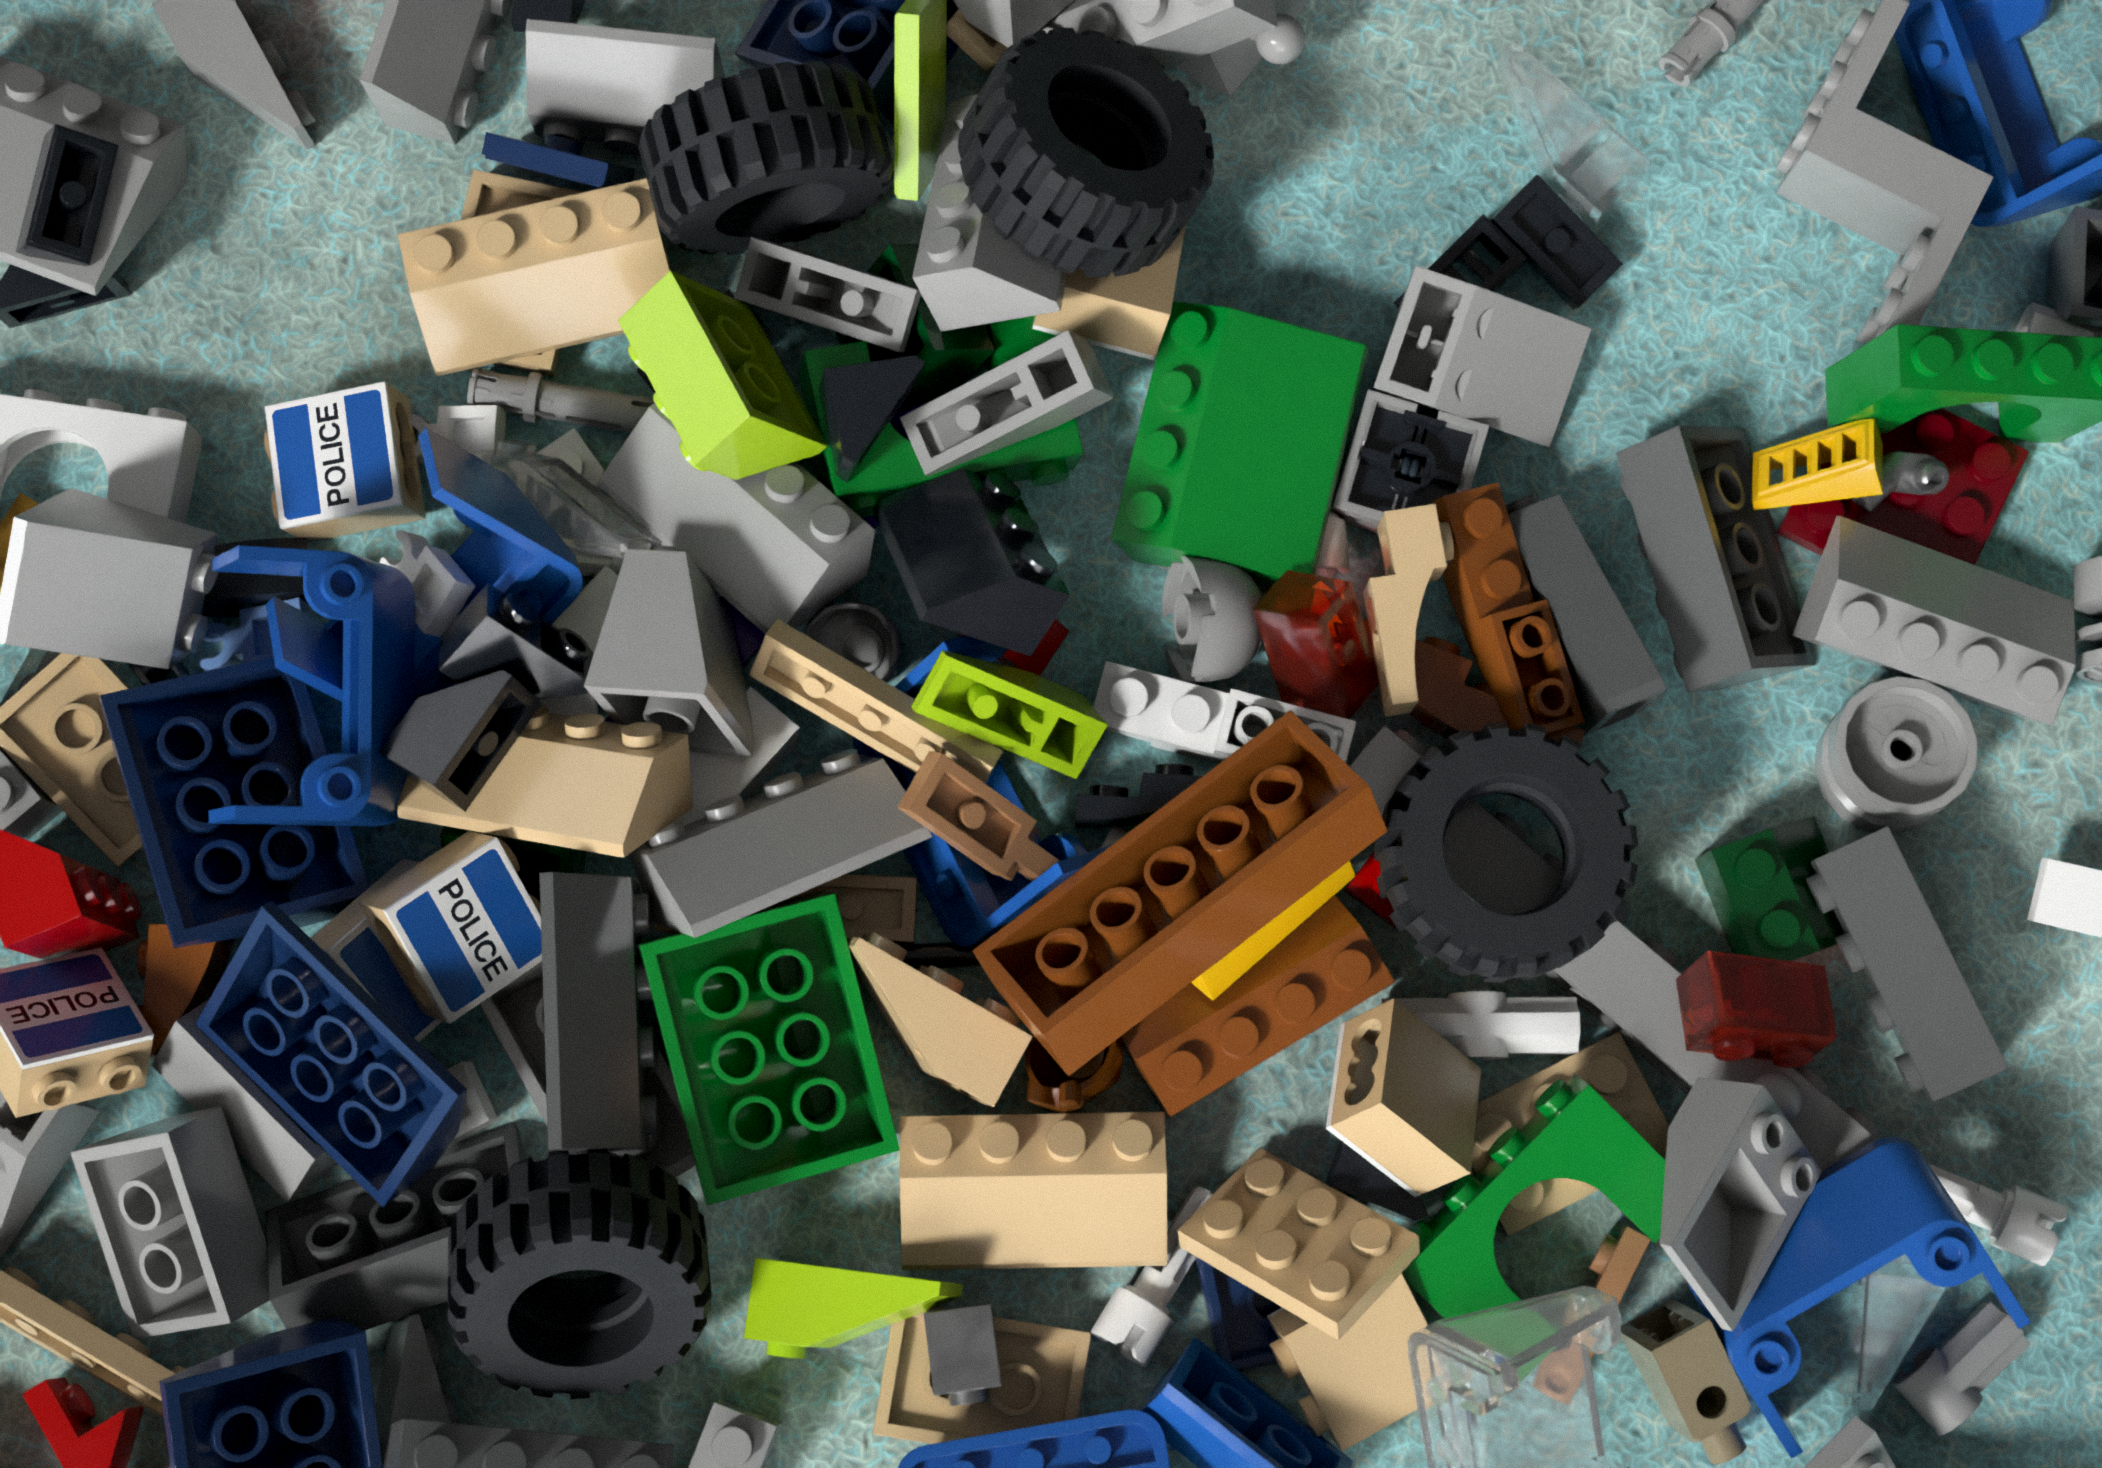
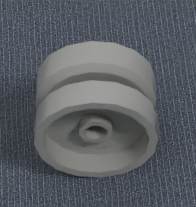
(1923, 730)

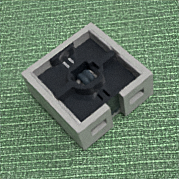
(1416, 448)

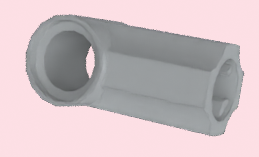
(1950, 1377)

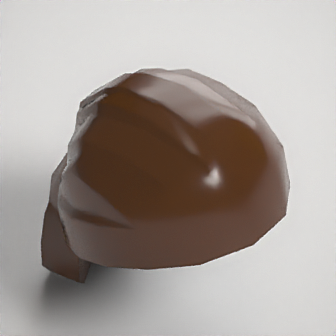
(1063, 1093)

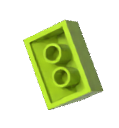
(718, 380)

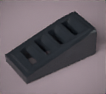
(1495, 242)

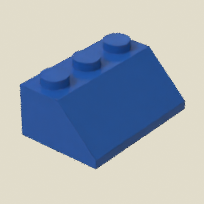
(1229, 1421)

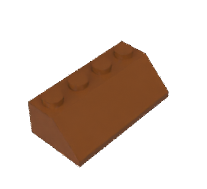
(1295, 989)

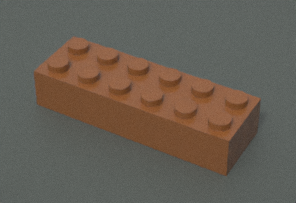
(1181, 891)

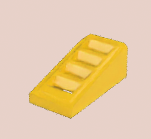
(1842, 480)

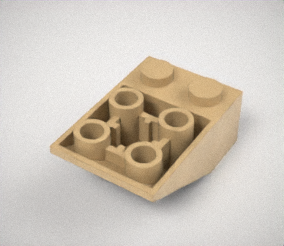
(943, 1033)

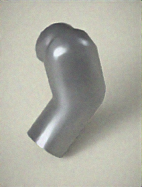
(1908, 474)

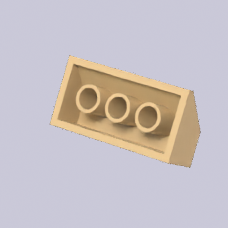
(533, 275)
(574, 786)
(1033, 1191)

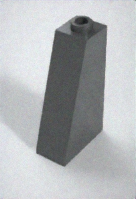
(1599, 643)

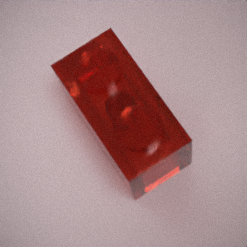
(1317, 643)
(1756, 1008)

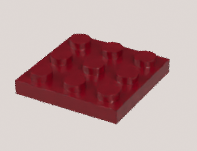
(1949, 522)

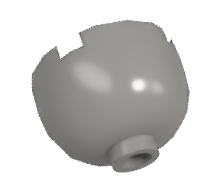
(1210, 619)

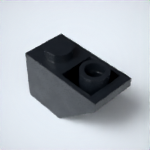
(510, 636)

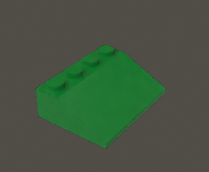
(1239, 443)
(769, 1047)

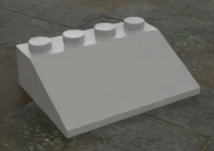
(143, 181)

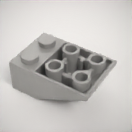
(1481, 356)

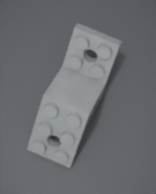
(1880, 177)

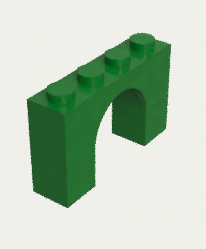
(2041, 381)
(892, 460)
(1568, 1138)

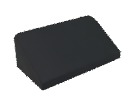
(67, 197)

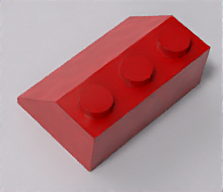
(60, 905)

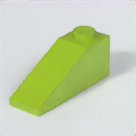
(1012, 711)
(825, 1306)

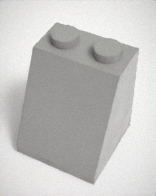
(106, 582)
(672, 655)

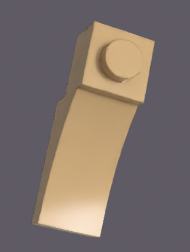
(1412, 554)

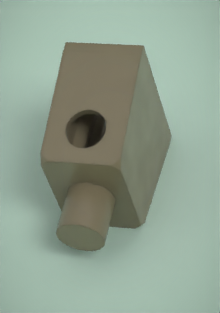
(1690, 1377)

